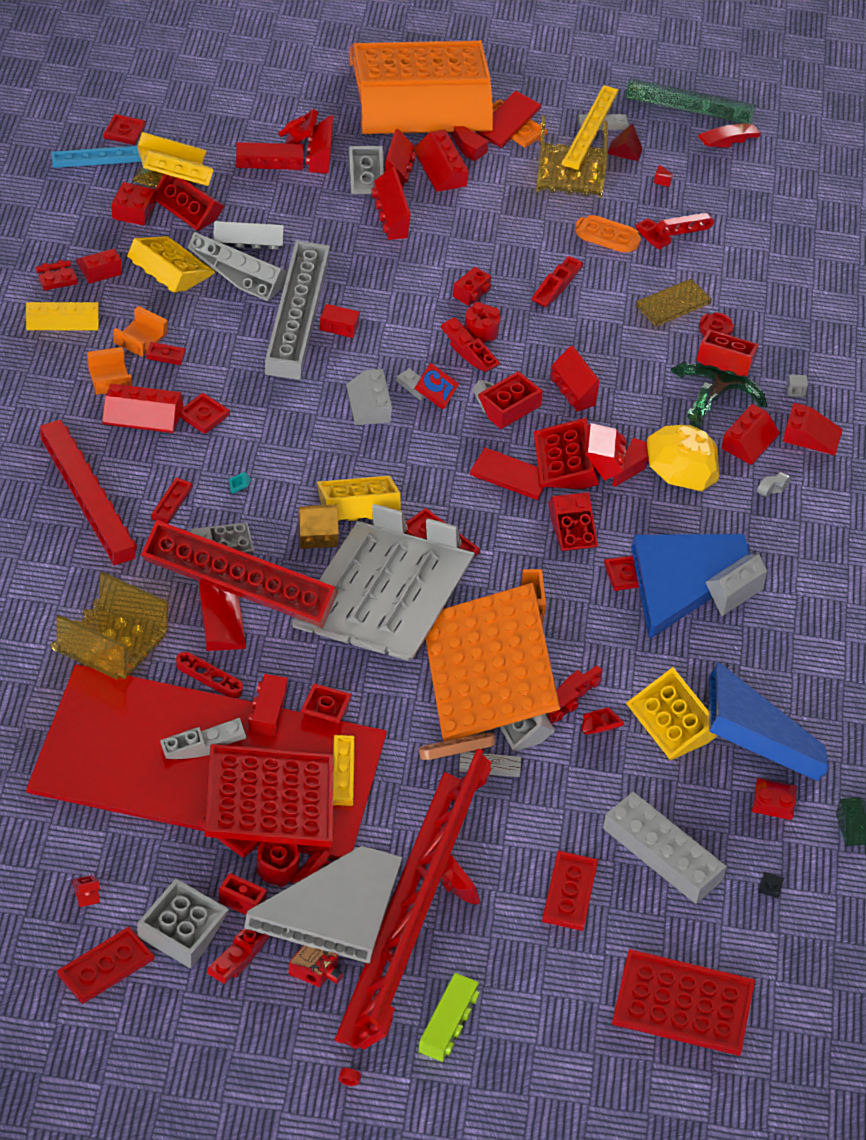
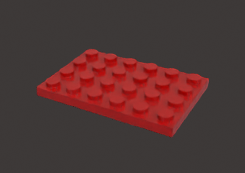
(684, 1002)

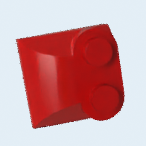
(326, 703)
(774, 798)
(458, 882)

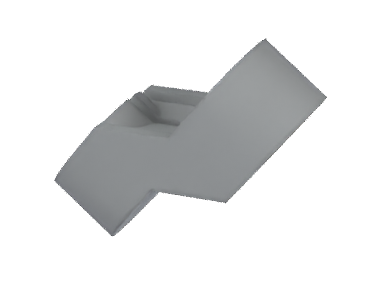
(773, 484)

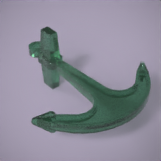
(709, 393)

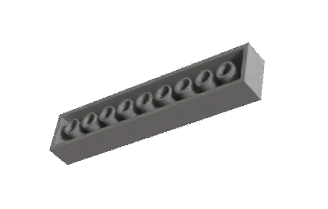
(297, 310)

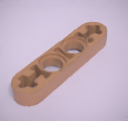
(456, 746)

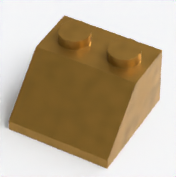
(318, 526)

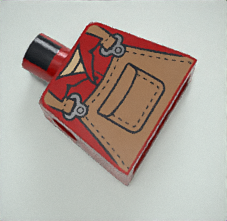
(315, 966)

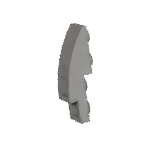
(197, 742)

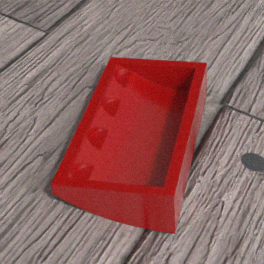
(221, 619)

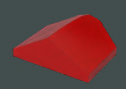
(601, 721)

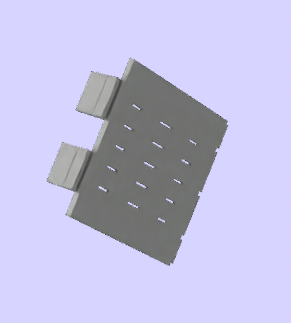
(415, 615)

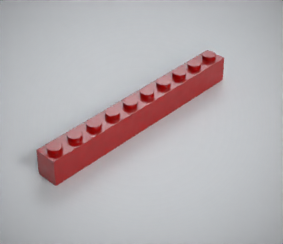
(87, 492)

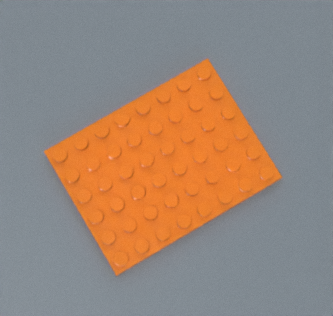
(490, 663)

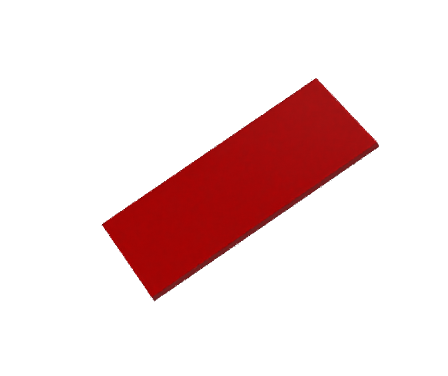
(111, 757)

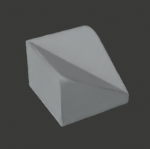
(796, 385)

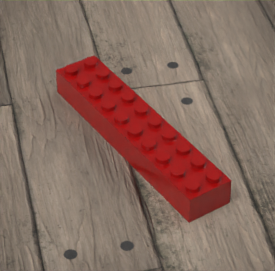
(239, 573)

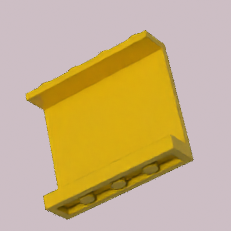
(173, 158)

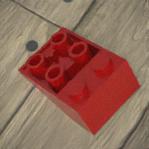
(573, 521)

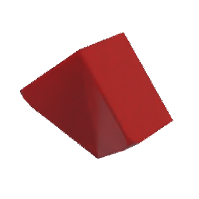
(663, 176)

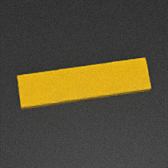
(343, 770)

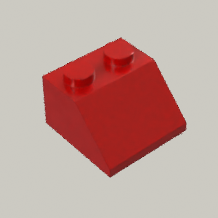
(100, 265)

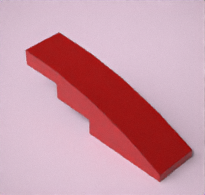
(728, 134)
(557, 281)

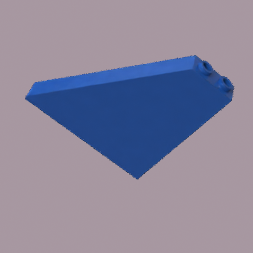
(675, 572)
(759, 726)

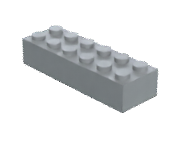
(664, 847)

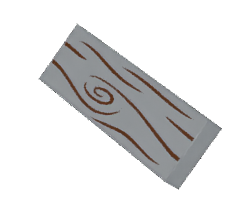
(501, 764)

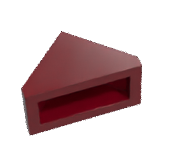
(626, 145)

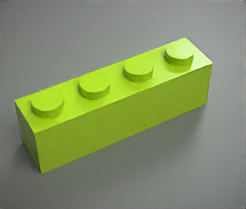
(448, 1017)

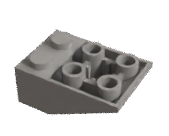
(232, 535)

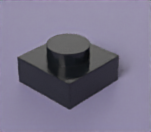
(771, 885)

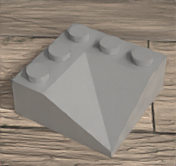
(182, 923)

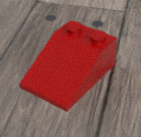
(812, 430)

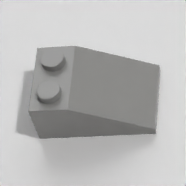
(364, 167)

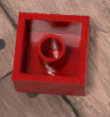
(133, 203)

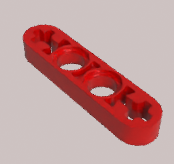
(667, 226)
(212, 672)

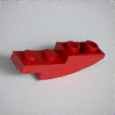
(467, 347)
(572, 688)
(238, 955)

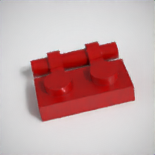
(56, 279)

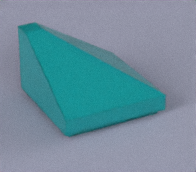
(239, 482)

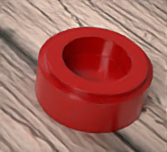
(349, 1077)

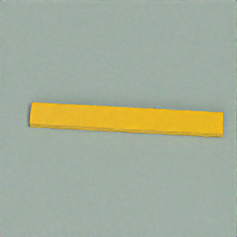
(590, 127)

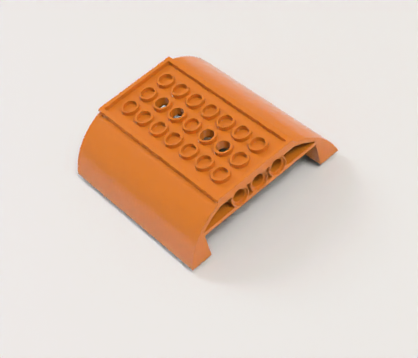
(422, 86)

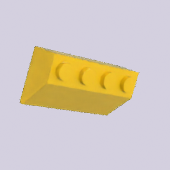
(62, 315)

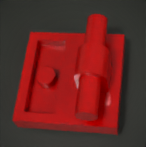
(300, 128)

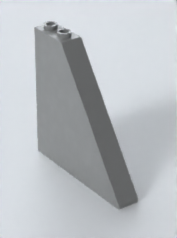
(334, 907)

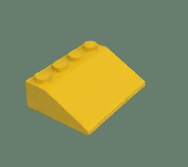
(169, 262)
(358, 495)
(672, 715)

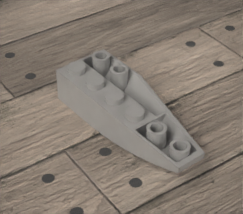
(240, 268)

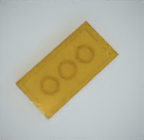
(673, 302)

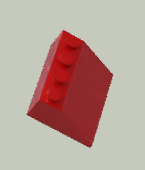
(563, 456)

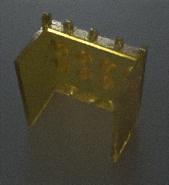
(555, 176)
(116, 631)

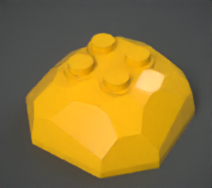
(684, 456)

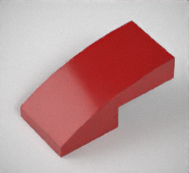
(647, 230)

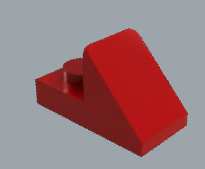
(86, 890)

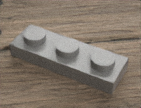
(615, 121)

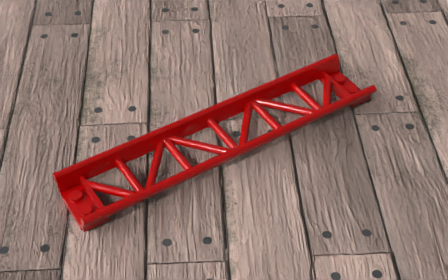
(369, 1020)

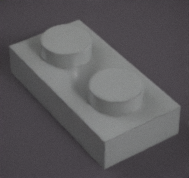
(408, 380)

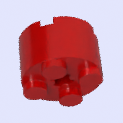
(482, 321)
(277, 862)

